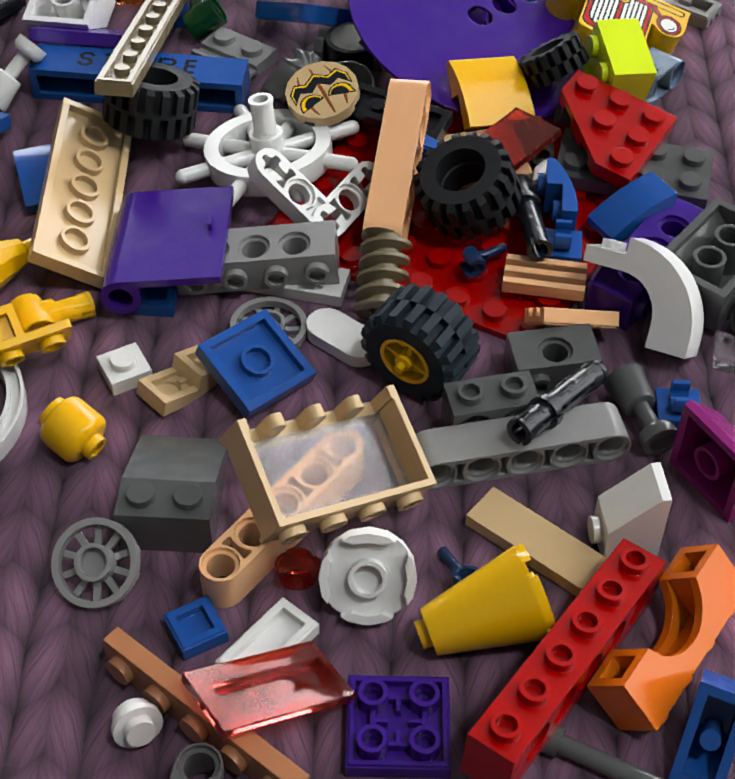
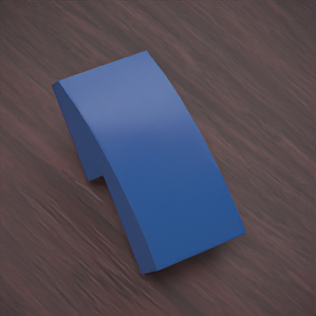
(31, 169)
(557, 193)
(630, 205)

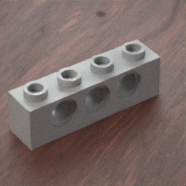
(276, 257)

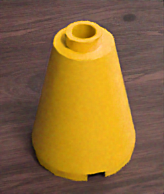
(488, 608)

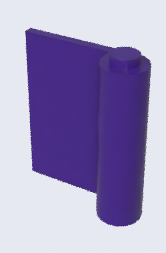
(166, 242)

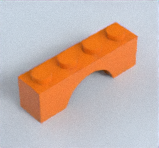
(644, 683)

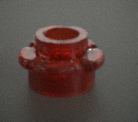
(297, 568)

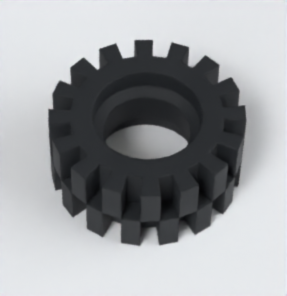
(553, 60)

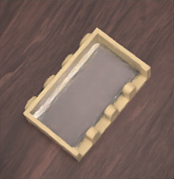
(328, 466)

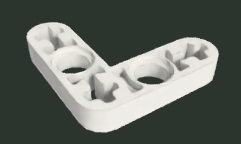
(316, 206)

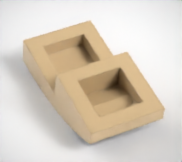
(177, 385)

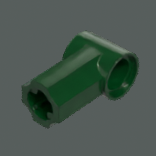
(204, 17)

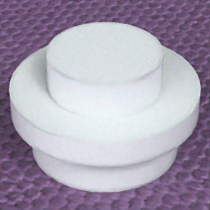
(136, 723)

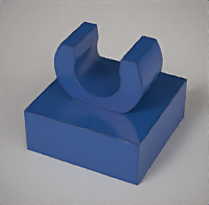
(565, 242)
(671, 400)

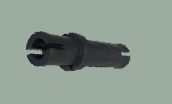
(531, 221)
(547, 410)

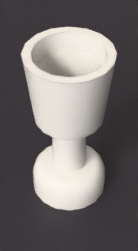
(8, 82)

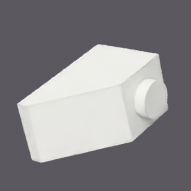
(632, 511)

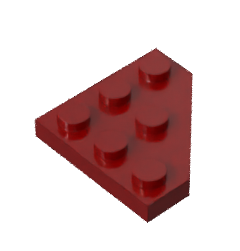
(613, 127)

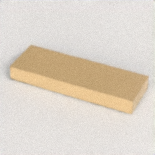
(549, 547)

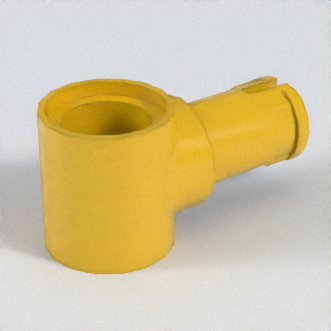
(37, 313)

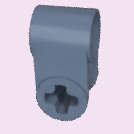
(669, 73)

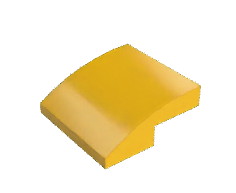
(488, 89)

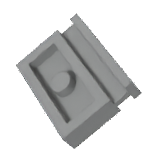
(231, 44)

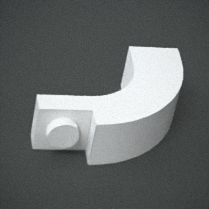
(673, 292)

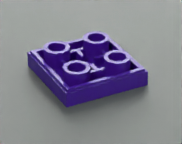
(398, 727)

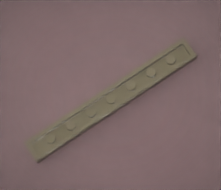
(138, 48)

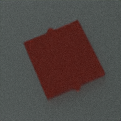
(523, 135)

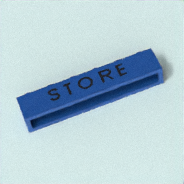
(73, 69)

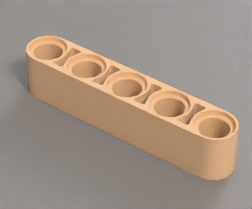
(397, 155)
(239, 560)

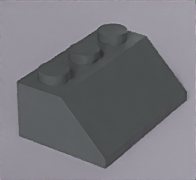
(709, 255)

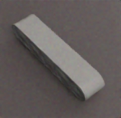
(486, 452)

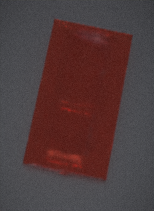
(267, 688)

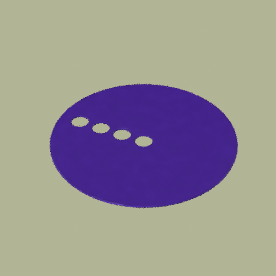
(421, 35)

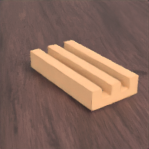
(545, 278)
(565, 317)

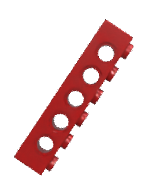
(562, 665)

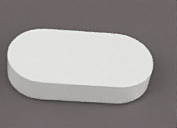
(337, 336)

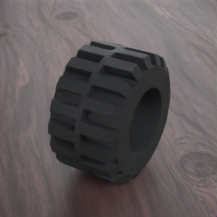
(160, 108)
(456, 165)

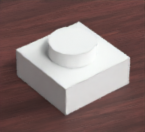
(123, 368)

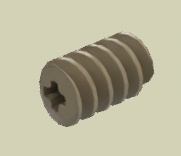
(379, 268)

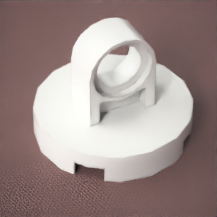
(367, 575)

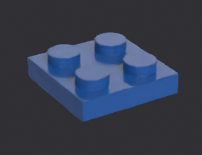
(255, 363)

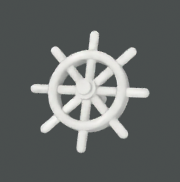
(266, 129)

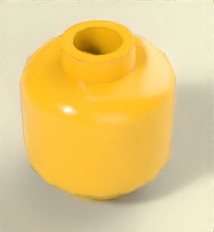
(72, 429)

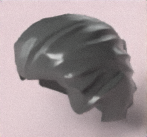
(277, 81)

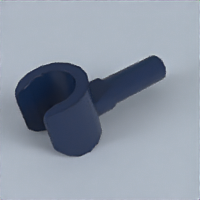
(475, 260)
(457, 570)

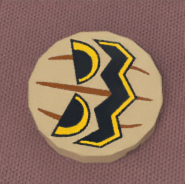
(322, 93)

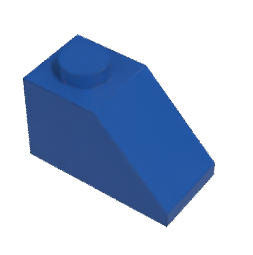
(709, 733)

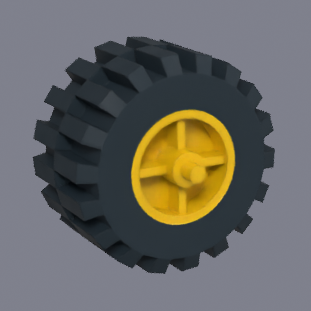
(420, 341)

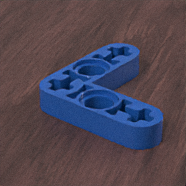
(301, 13)

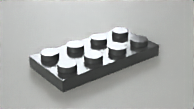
(681, 167)

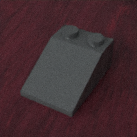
(172, 493)

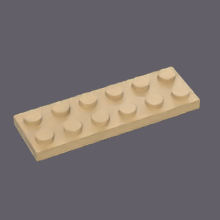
(80, 195)

